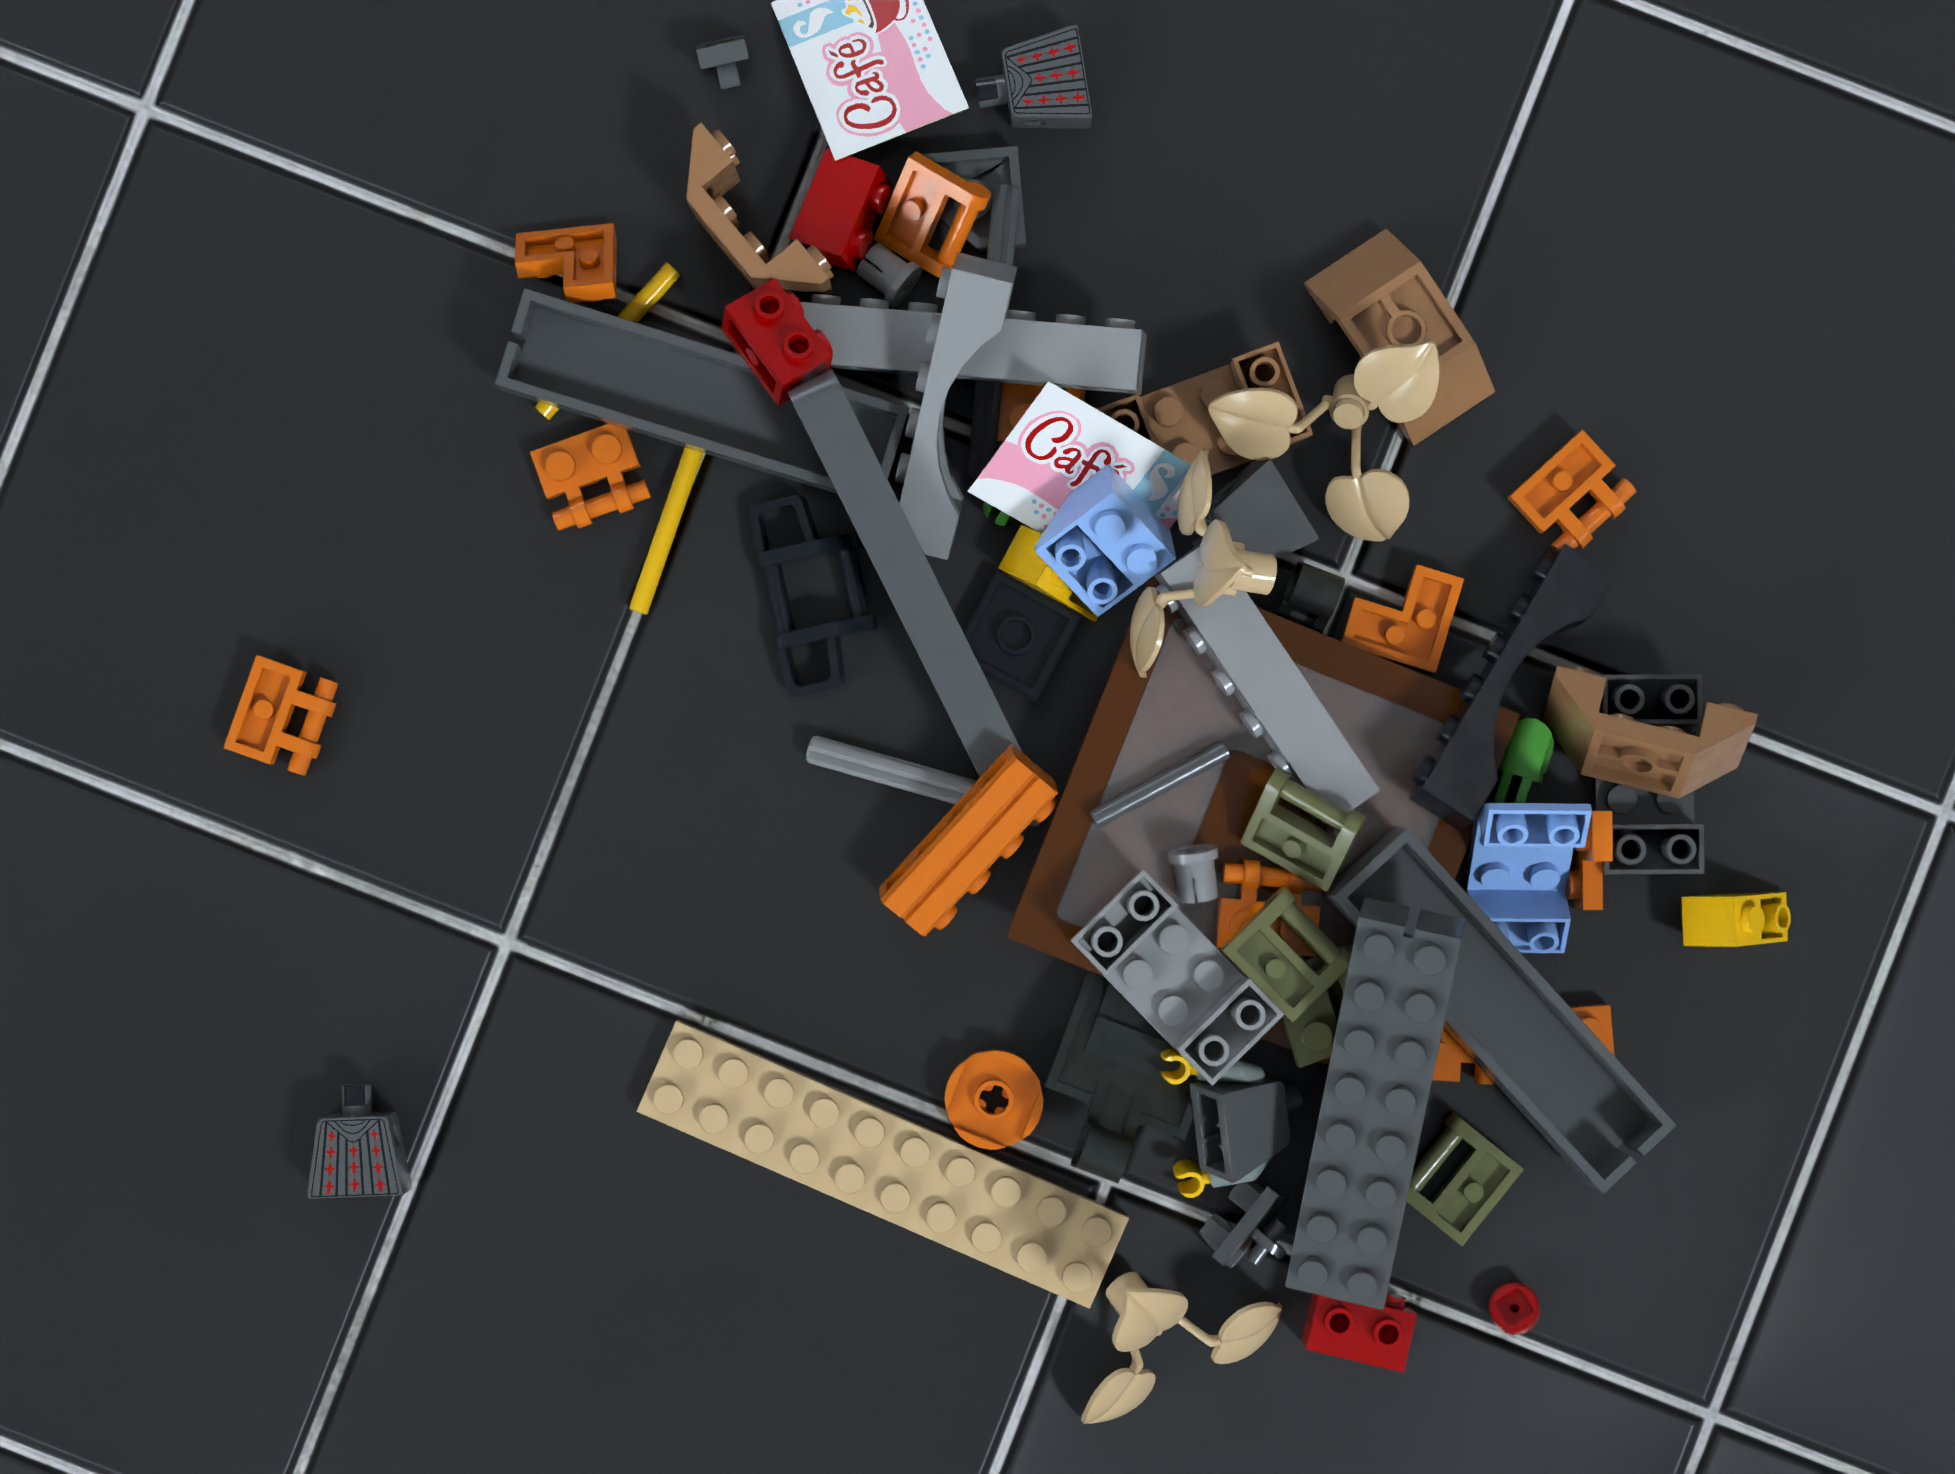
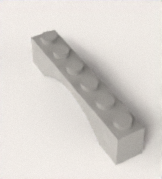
(972, 313)

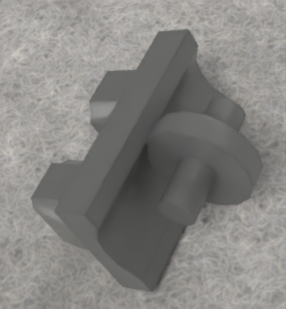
(1233, 1242)

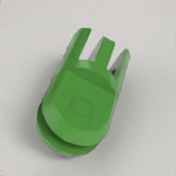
(1525, 758)

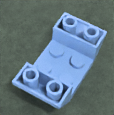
(1522, 869)

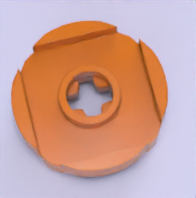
(1006, 1124)

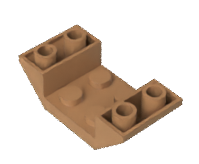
(710, 177)
(1389, 298)
(1179, 413)
(1638, 753)

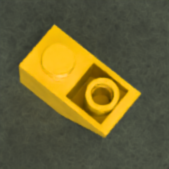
(1029, 568)
(1735, 919)

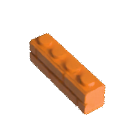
(969, 841)

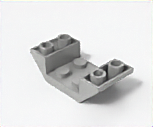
(1176, 977)

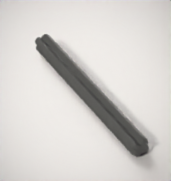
(988, 394)

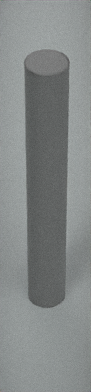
(1159, 784)

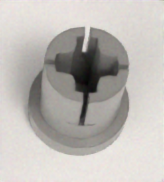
(889, 274)
(1195, 872)

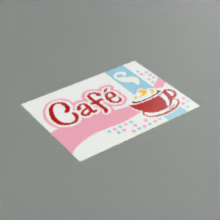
(869, 68)
(1061, 447)

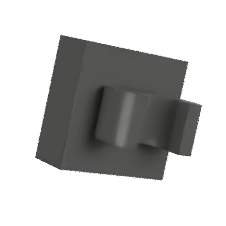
(724, 54)

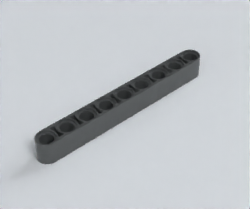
(903, 568)

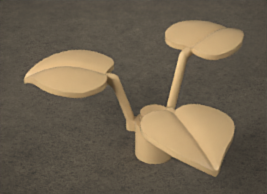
(1391, 377)
(1221, 568)
(1148, 1313)

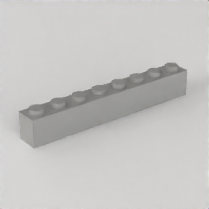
(1023, 352)

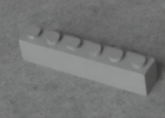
(1270, 689)

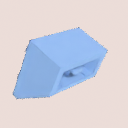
(1105, 541)

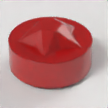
(1514, 1308)

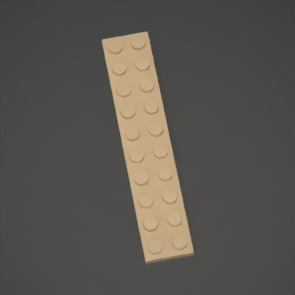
(883, 1163)

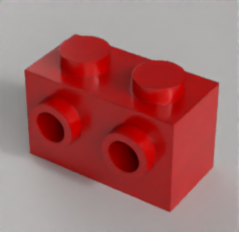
(842, 209)
(776, 339)
(1361, 1331)

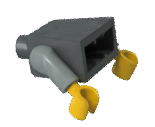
(1236, 1123)

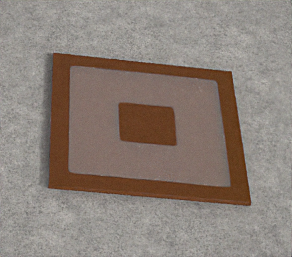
(1179, 711)

